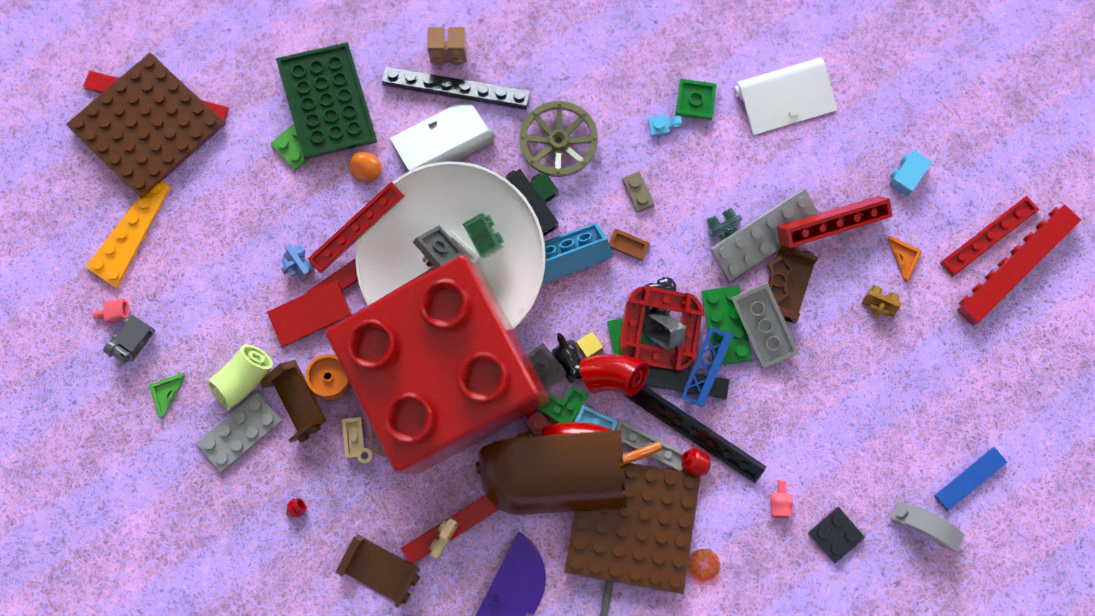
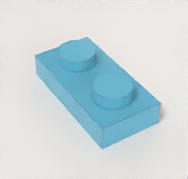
(592, 416)

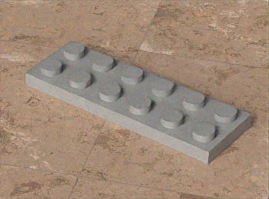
(760, 236)

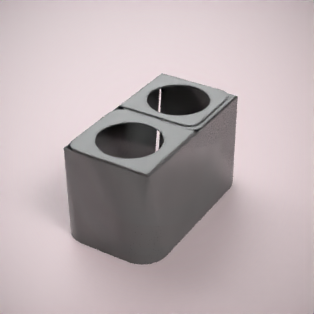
(666, 338)

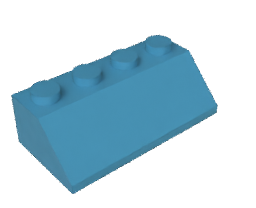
(575, 251)

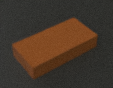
(628, 244)

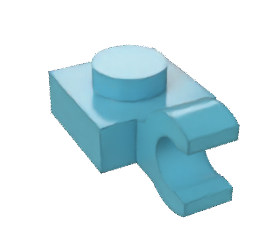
(660, 124)

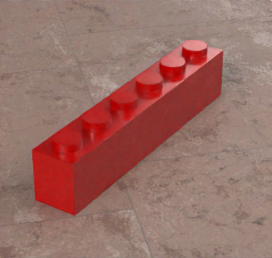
(834, 221)

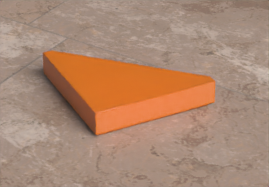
(905, 256)

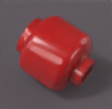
(695, 462)

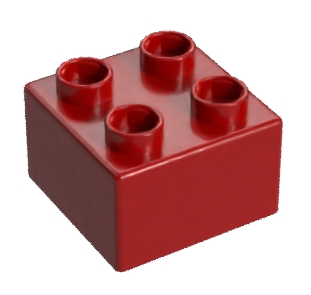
(436, 366)

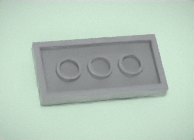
(765, 325)
(239, 432)

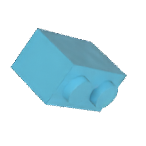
(910, 172)

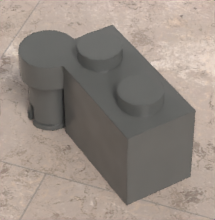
(129, 340)

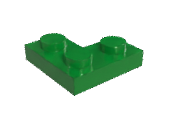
(567, 409)

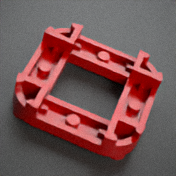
(632, 323)

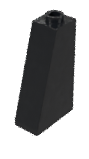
(546, 218)

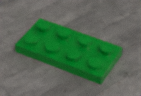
(723, 316)

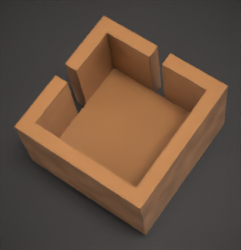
(449, 51)

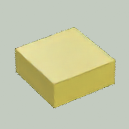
(589, 345)

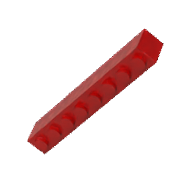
(1018, 265)

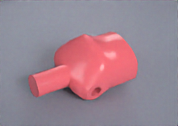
(113, 311)
(781, 502)

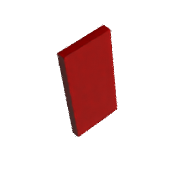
(309, 313)

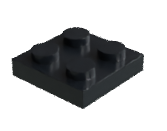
(836, 535)

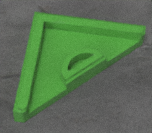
(164, 392)

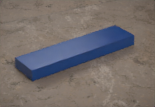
(970, 478)

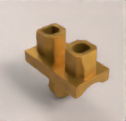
(881, 304)

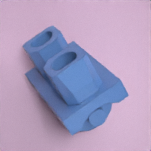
(294, 264)

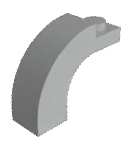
(929, 524)

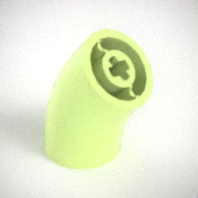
(240, 375)

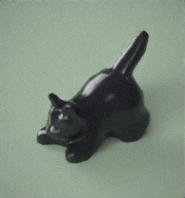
(568, 355)

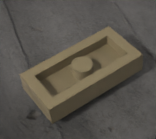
(638, 191)

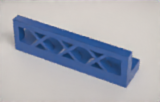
(714, 368)

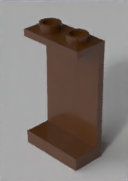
(797, 281)
(296, 398)
(379, 569)

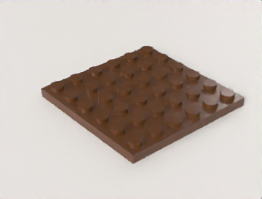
(145, 124)
(644, 541)

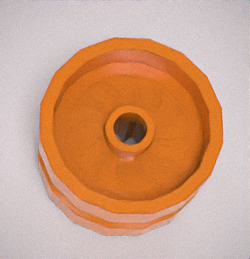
(320, 369)

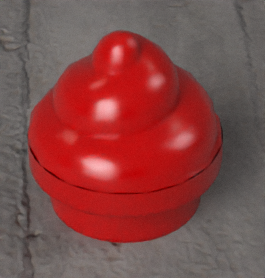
(296, 508)

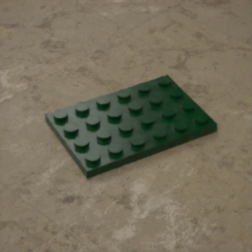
(326, 100)

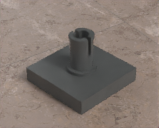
(437, 247)

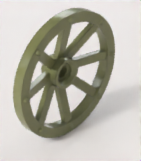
(558, 135)

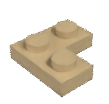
(447, 530)

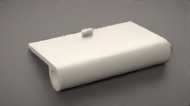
(796, 90)

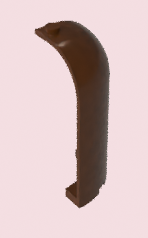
(554, 473)

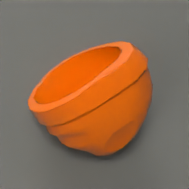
(365, 167)

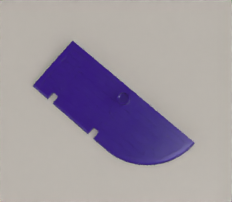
(518, 582)

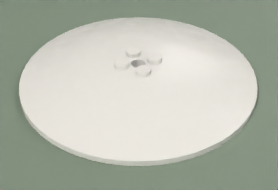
(448, 197)

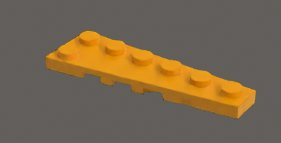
(122, 244)

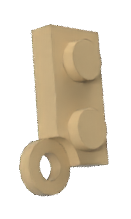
(354, 439)

